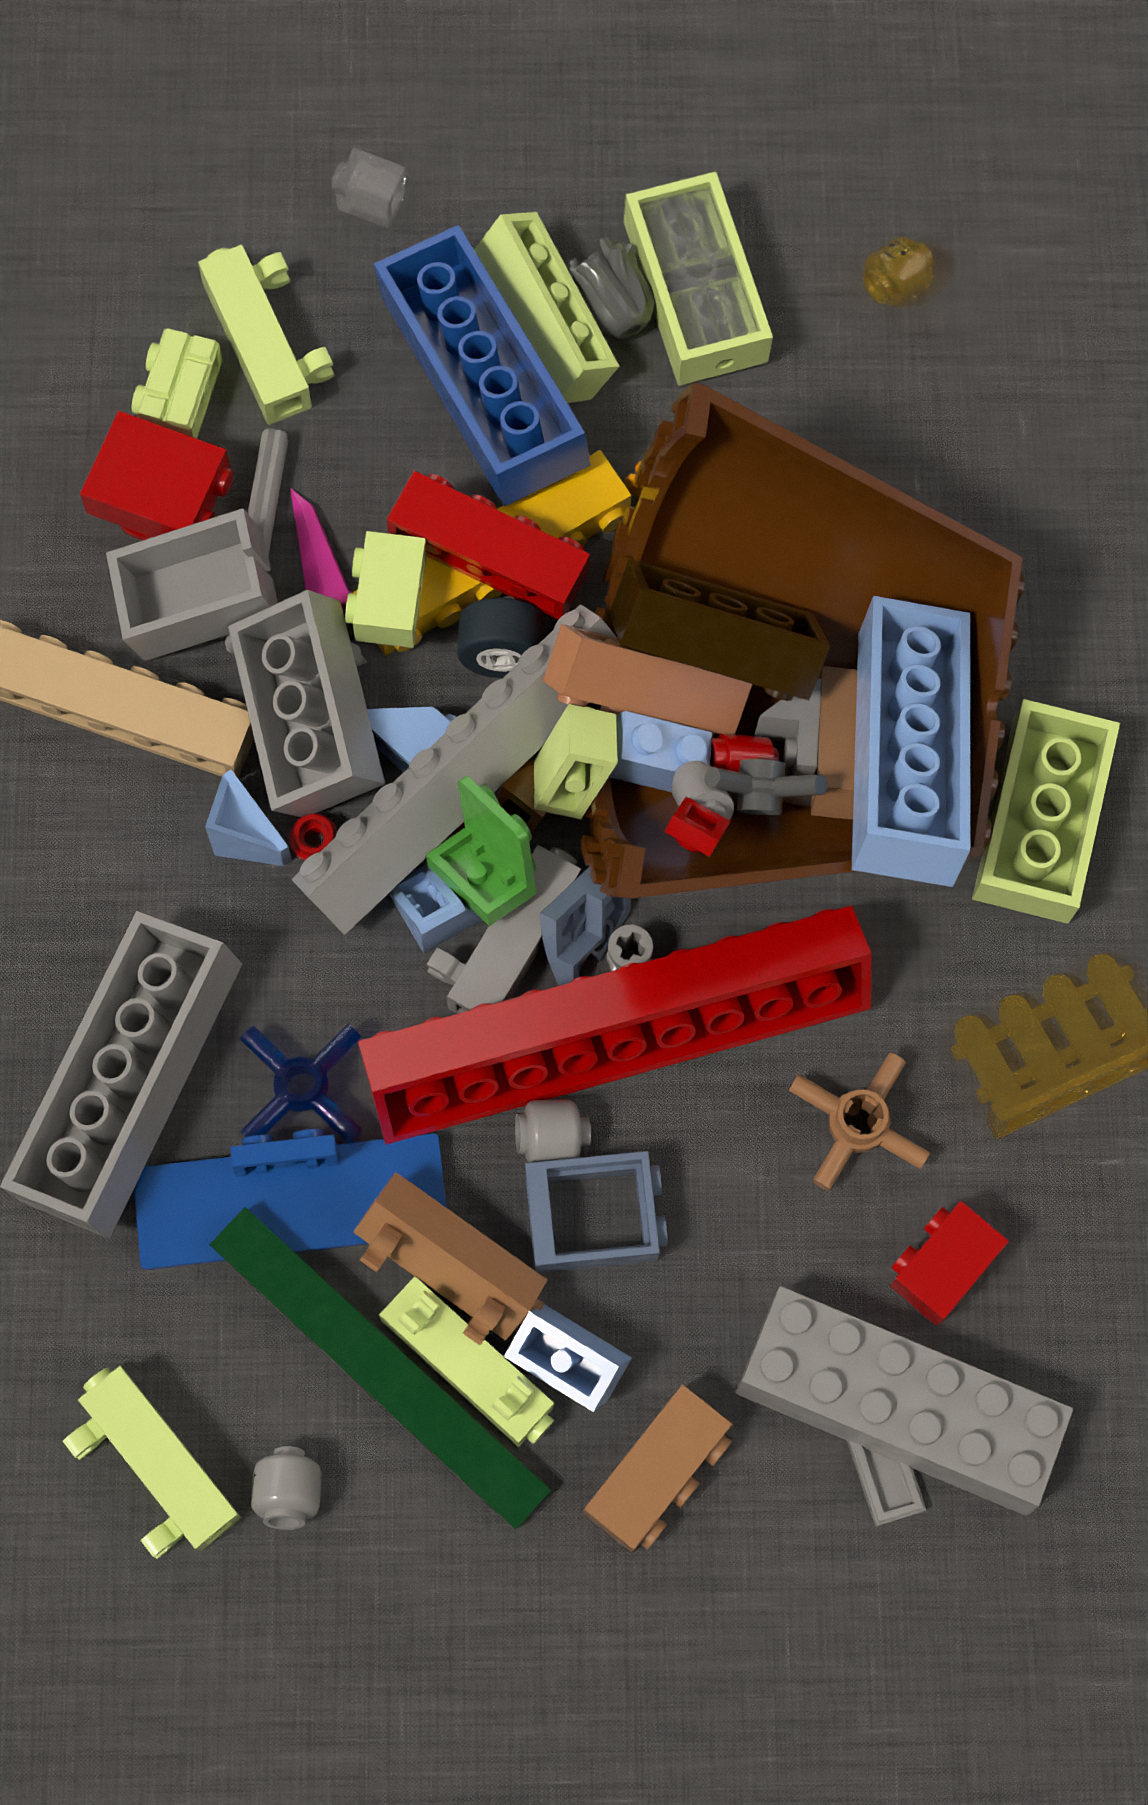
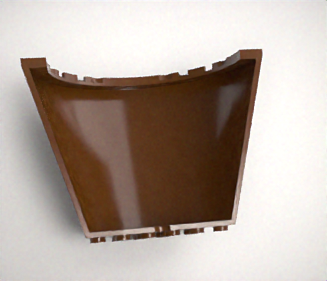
(807, 530)

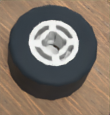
(497, 634)

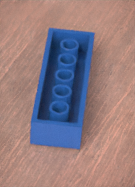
(482, 365)

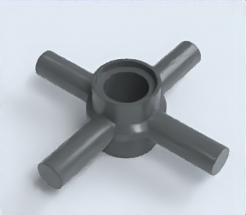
(764, 787)

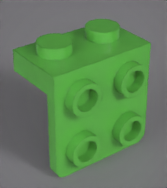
(489, 858)

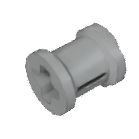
(622, 939)

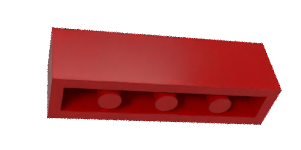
(490, 545)

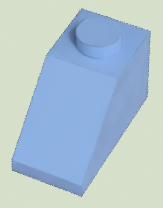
(406, 731)

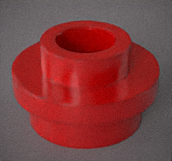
(307, 825)

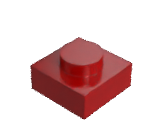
(697, 827)

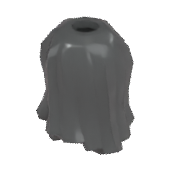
(614, 289)

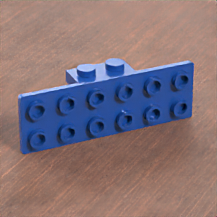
(297, 1187)

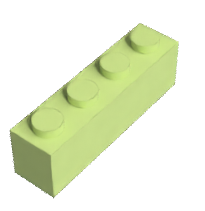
(547, 304)

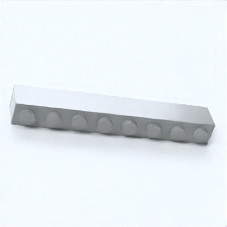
(424, 802)

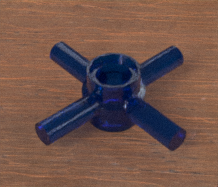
(315, 1099)

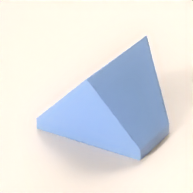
(240, 827)
(431, 908)

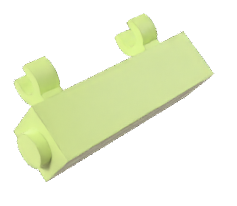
(255, 333)
(471, 1369)
(158, 1459)

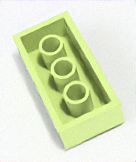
(1046, 811)

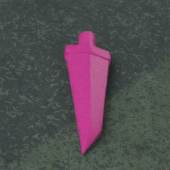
(317, 557)

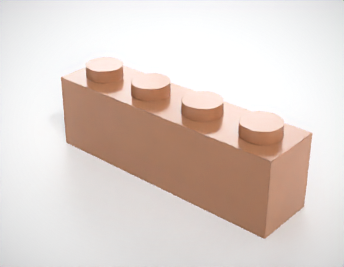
(622, 679)

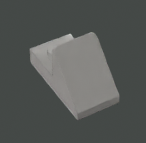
(796, 726)

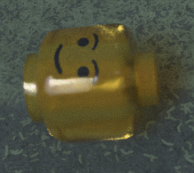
(898, 271)

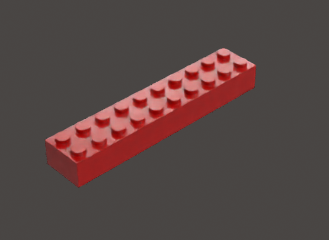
(618, 1024)

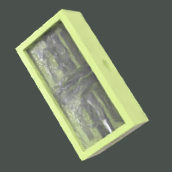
(698, 278)

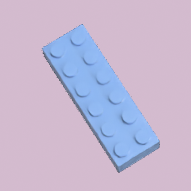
(912, 742)

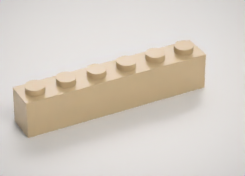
(123, 703)

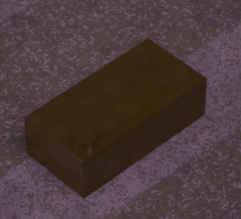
(719, 630)

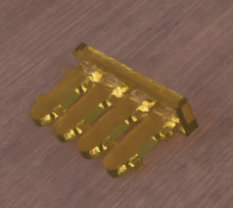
(1056, 1084)

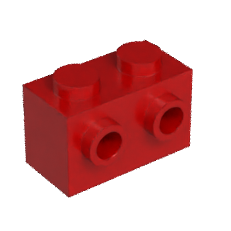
(947, 1263)

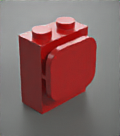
(154, 478)

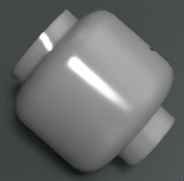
(551, 1130)
(286, 1488)

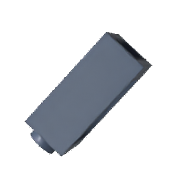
(647, 1185)

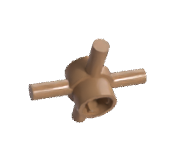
(848, 1138)

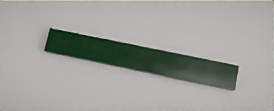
(380, 1368)

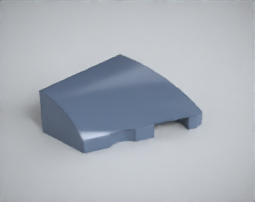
(580, 926)

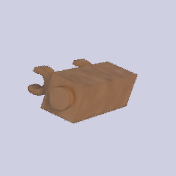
(450, 1258)

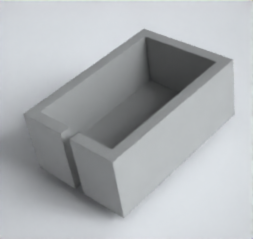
(190, 583)

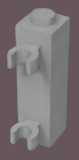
(508, 944)

